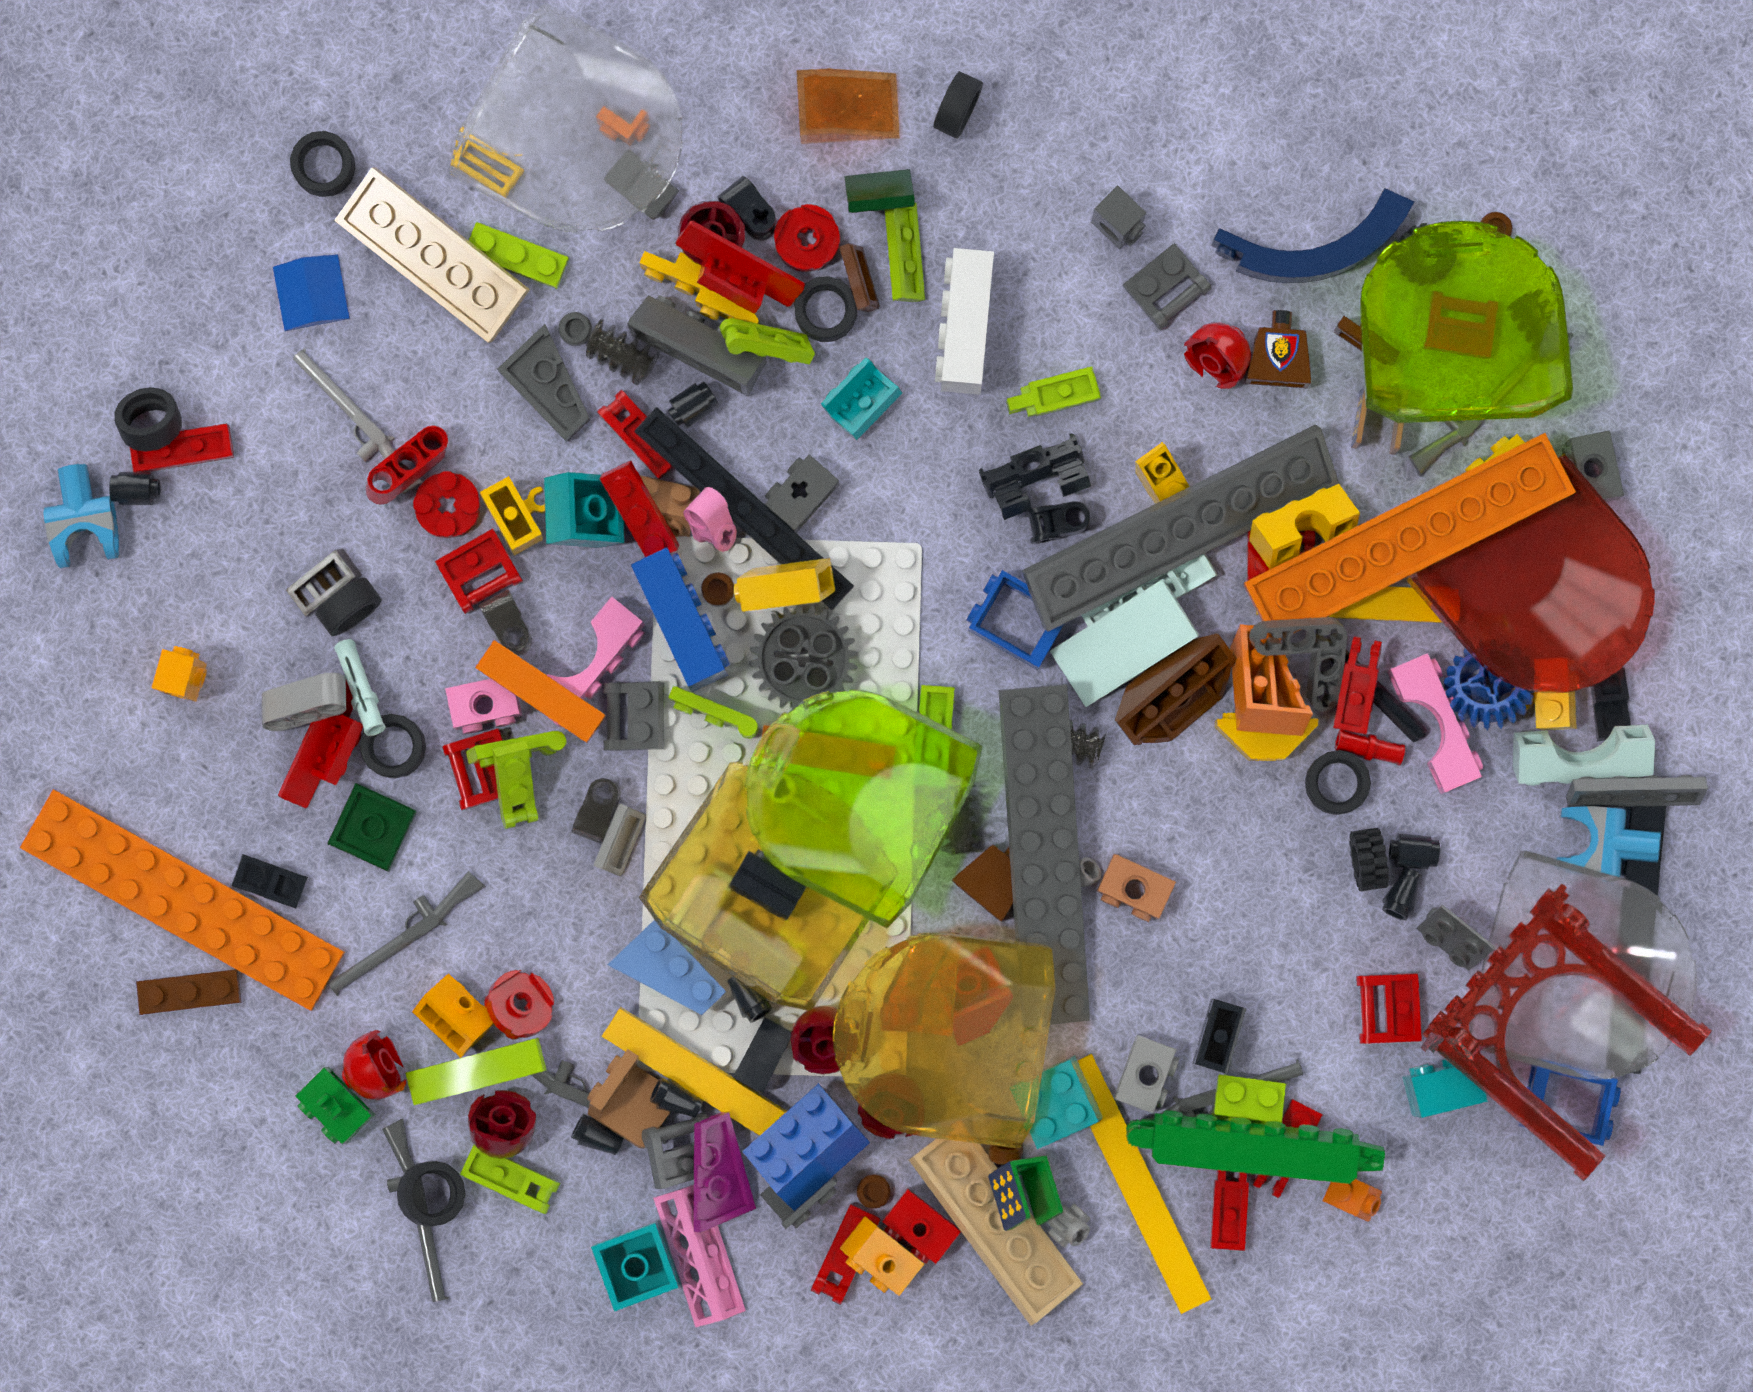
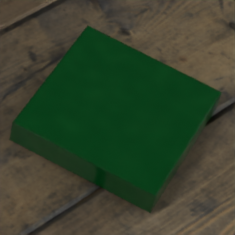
(879, 191)
(372, 827)

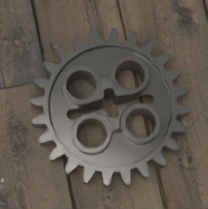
(809, 628)

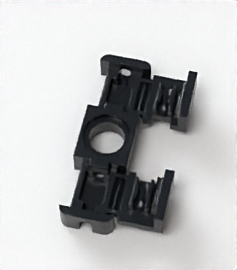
(1060, 457)

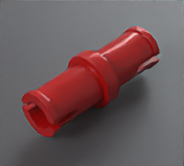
(1370, 747)

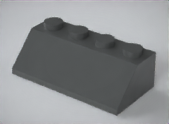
(694, 343)

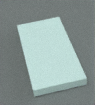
(1124, 643)

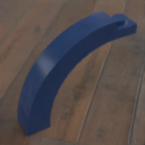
(1322, 261)

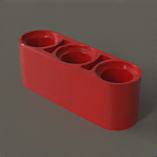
(413, 451)

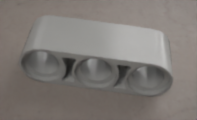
(304, 702)

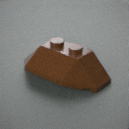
(1175, 691)

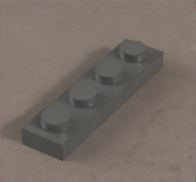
(1634, 792)

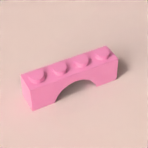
(615, 630)
(1420, 684)

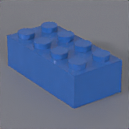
(679, 620)

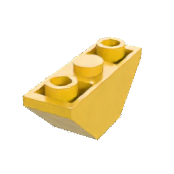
(1160, 473)
(1257, 745)

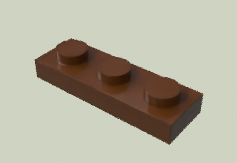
(188, 992)

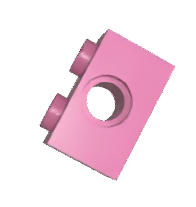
(463, 702)

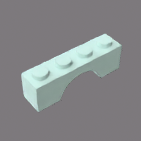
(1624, 753)

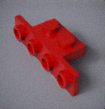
(736, 272)
(322, 755)

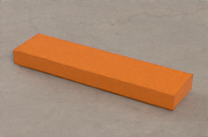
(540, 691)

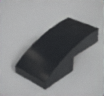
(1610, 704)
(269, 881)

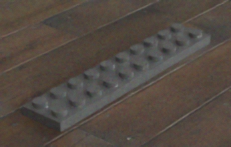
(1178, 528)
(1045, 837)

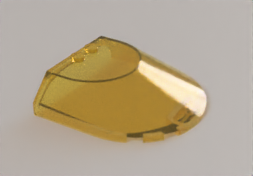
(949, 1036)

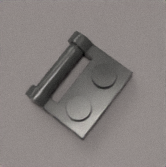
(1159, 278)
(644, 716)
(672, 1165)

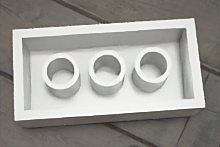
(967, 320)

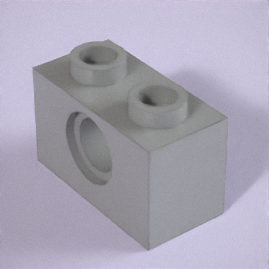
(1130, 1088)

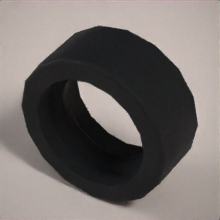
(958, 104)
(311, 141)
(827, 334)
(140, 402)
(348, 606)
(412, 762)
(1358, 767)
(456, 1199)

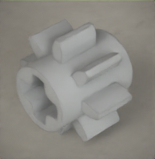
(1070, 1226)

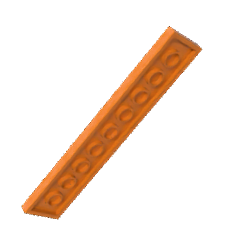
(1413, 535)
(182, 900)

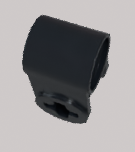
(750, 205)
(1055, 521)

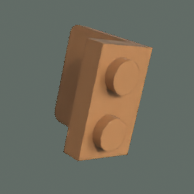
(625, 1100)

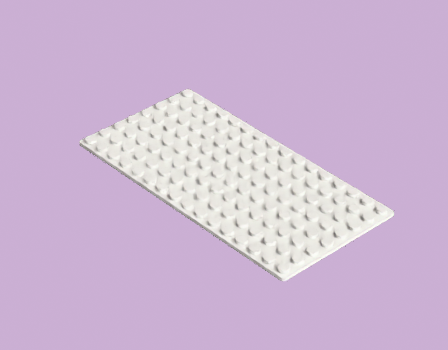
(886, 630)

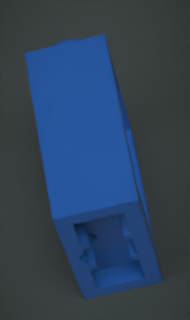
(979, 613)
(1608, 1098)

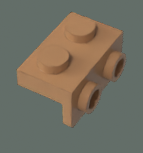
(672, 501)

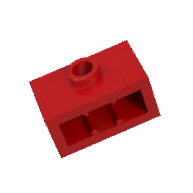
(920, 1226)

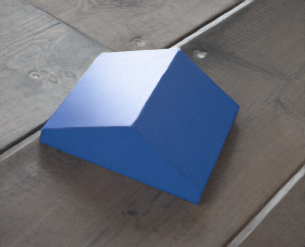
(311, 291)

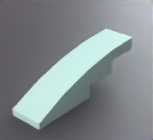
(1179, 580)

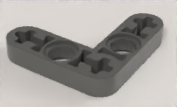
(1312, 643)

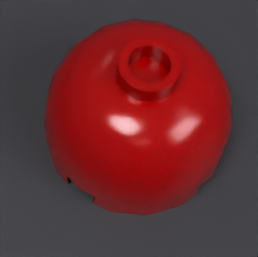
(1220, 352)
(371, 1067)

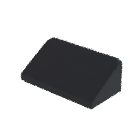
(763, 1055)

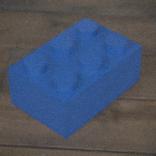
(806, 1147)

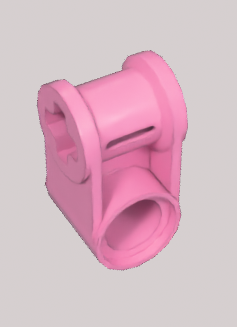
(711, 520)

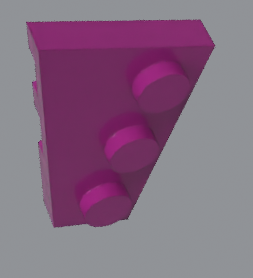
(719, 1174)

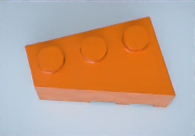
(1265, 691)

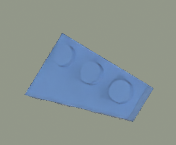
(668, 968)

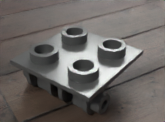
(1454, 937)

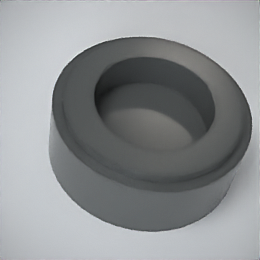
(575, 329)

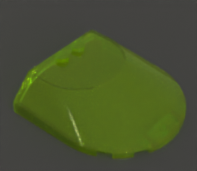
(1463, 328)
(858, 797)

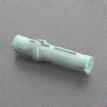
(363, 698)

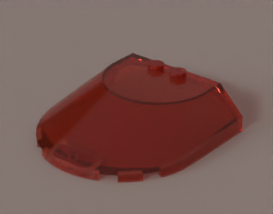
(1548, 597)

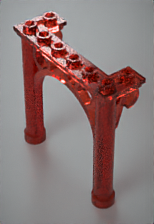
(1567, 930)

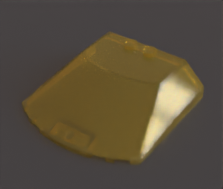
(691, 901)

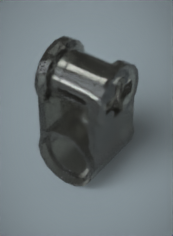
(506, 618)
(594, 815)

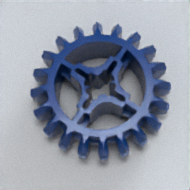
(1476, 690)

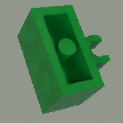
(334, 1106)

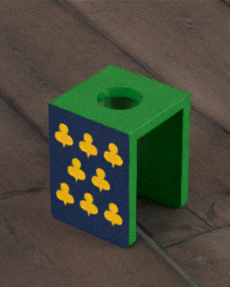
(1039, 1187)

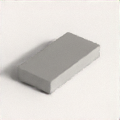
(620, 840)

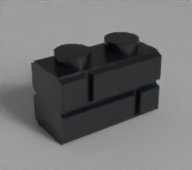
(766, 885)
(1219, 1036)

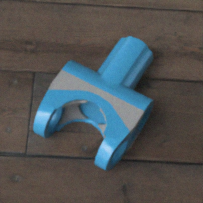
(80, 514)
(1611, 840)

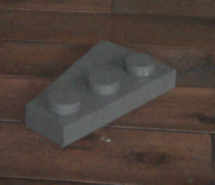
(545, 383)

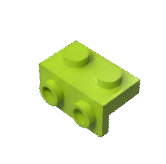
(1248, 1099)

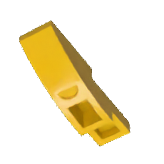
(685, 276)

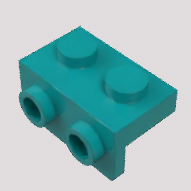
(860, 398)

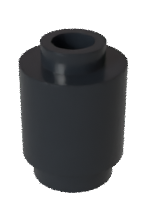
(692, 404)
(134, 488)
(1414, 851)

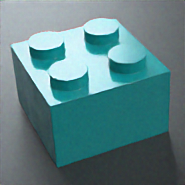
(580, 512)
(1439, 1090)
(1063, 1103)
(636, 1266)

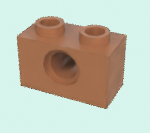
(1155, 886)

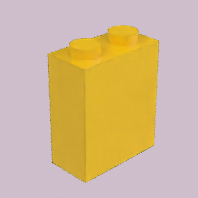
(784, 585)

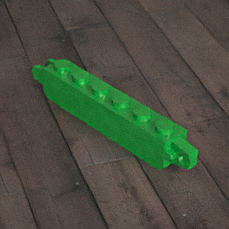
(1255, 1147)

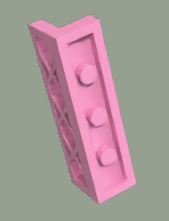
(704, 1253)

